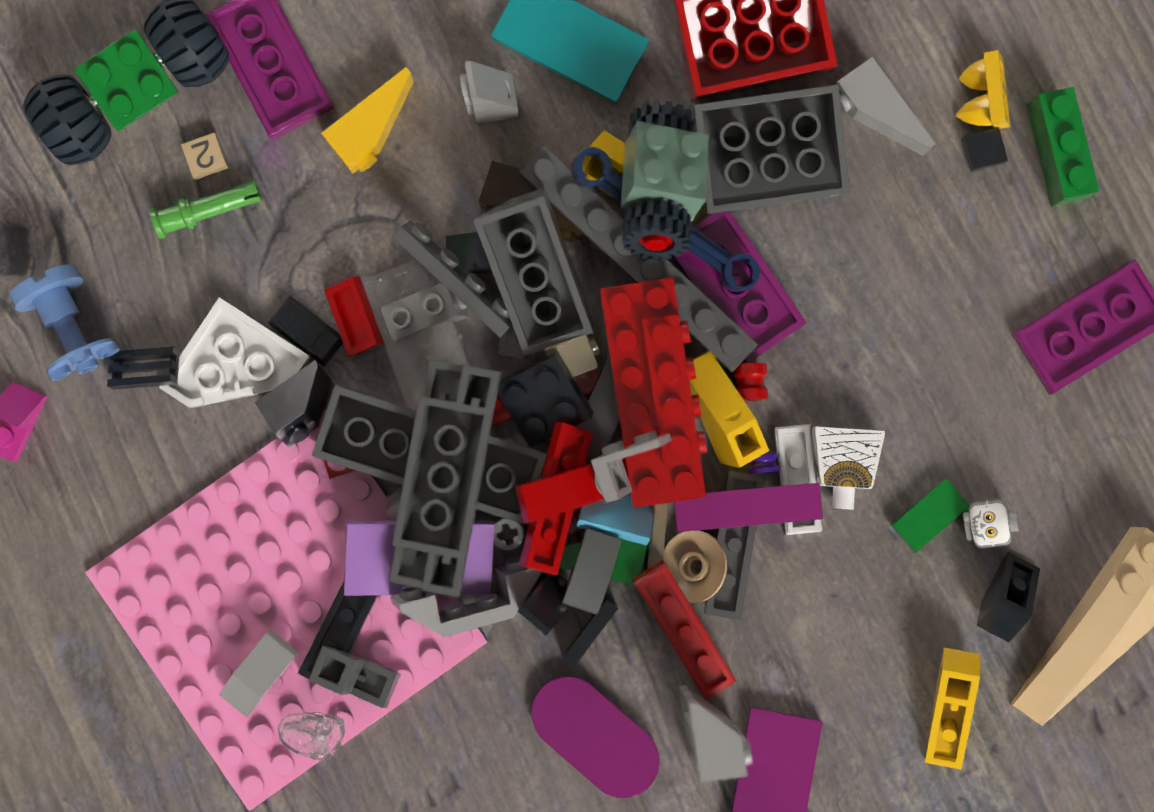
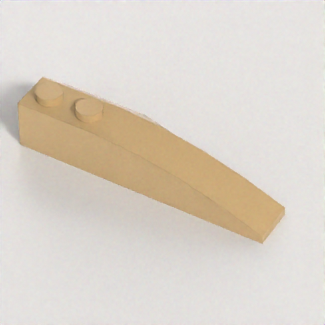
(1100, 629)

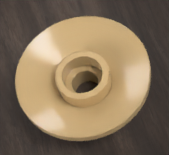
(681, 558)

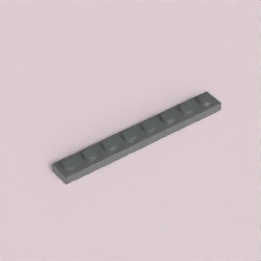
(605, 230)

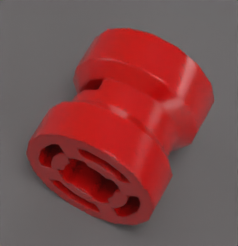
(750, 381)

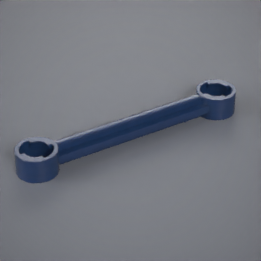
(699, 243)

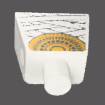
(846, 461)

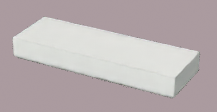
(796, 467)

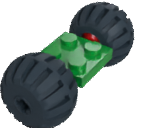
(125, 81)

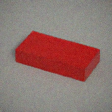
(354, 316)

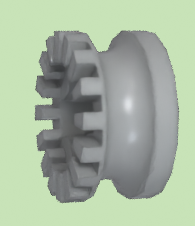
(517, 540)

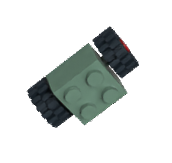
(662, 180)

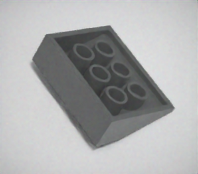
(773, 148)

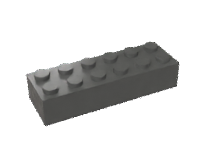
(377, 441)

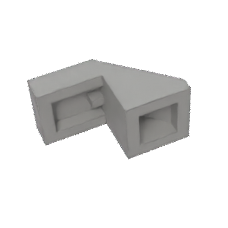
(258, 673)

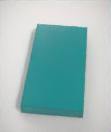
(572, 43)

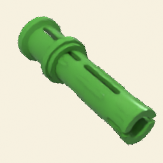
(188, 213)

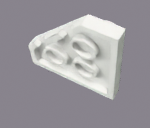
(233, 359)

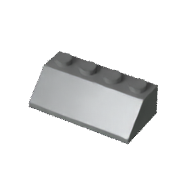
(712, 741)

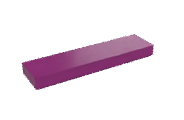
(750, 507)

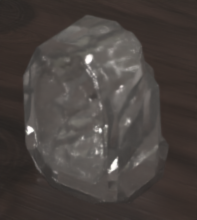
(312, 734)

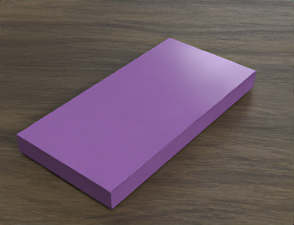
(371, 556)

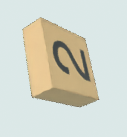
(204, 156)

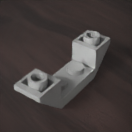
(513, 585)

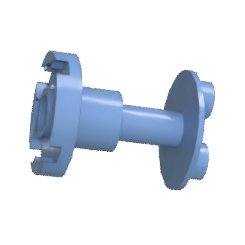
(58, 310)

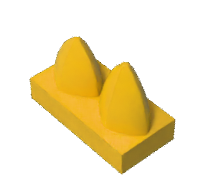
(990, 107)

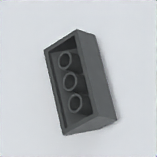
(534, 271)

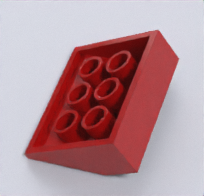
(751, 43)

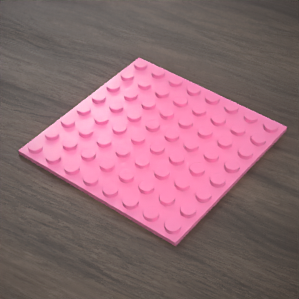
(254, 558)

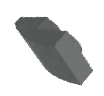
(591, 571)

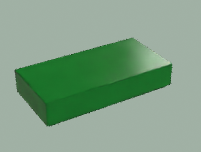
(930, 515)

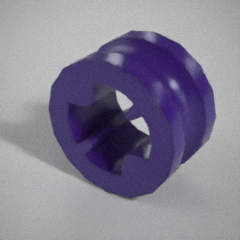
(764, 463)

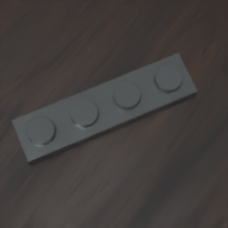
(445, 268)
(738, 550)

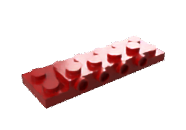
(655, 390)

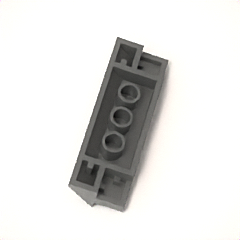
(443, 477)

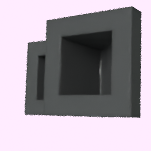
(354, 675)

